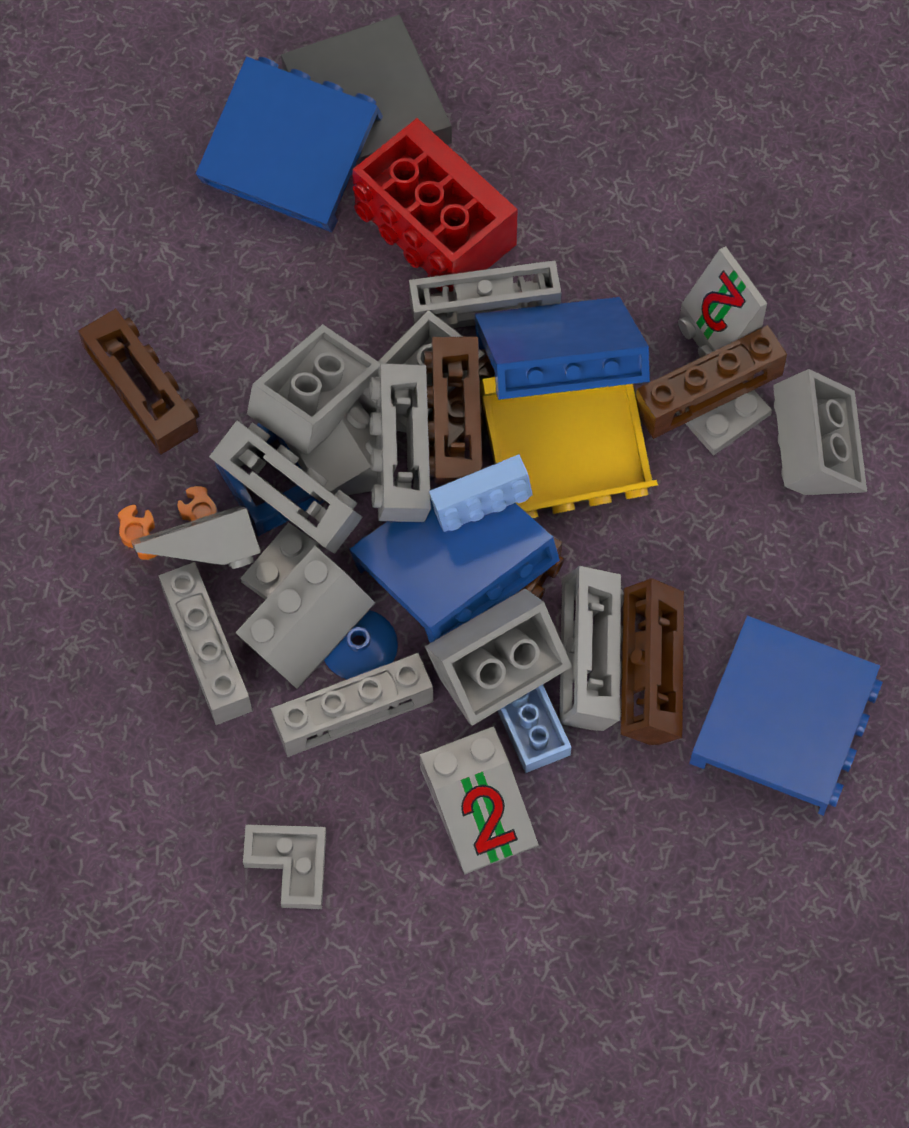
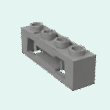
(484, 292)
(240, 448)
(399, 501)
(205, 643)
(591, 648)
(352, 704)

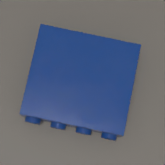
(288, 142)
(563, 347)
(457, 572)
(787, 713)

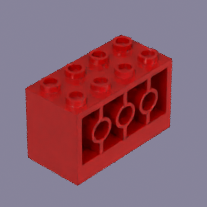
(433, 205)

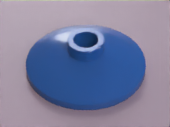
(378, 650)

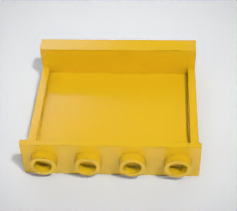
(571, 444)

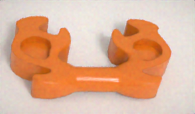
(135, 527)

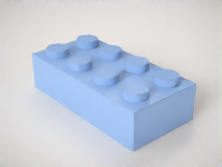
(481, 493)
(535, 730)

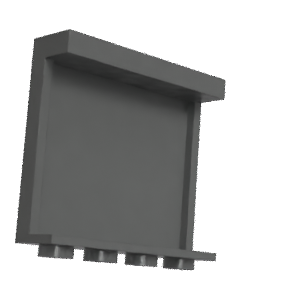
(382, 65)

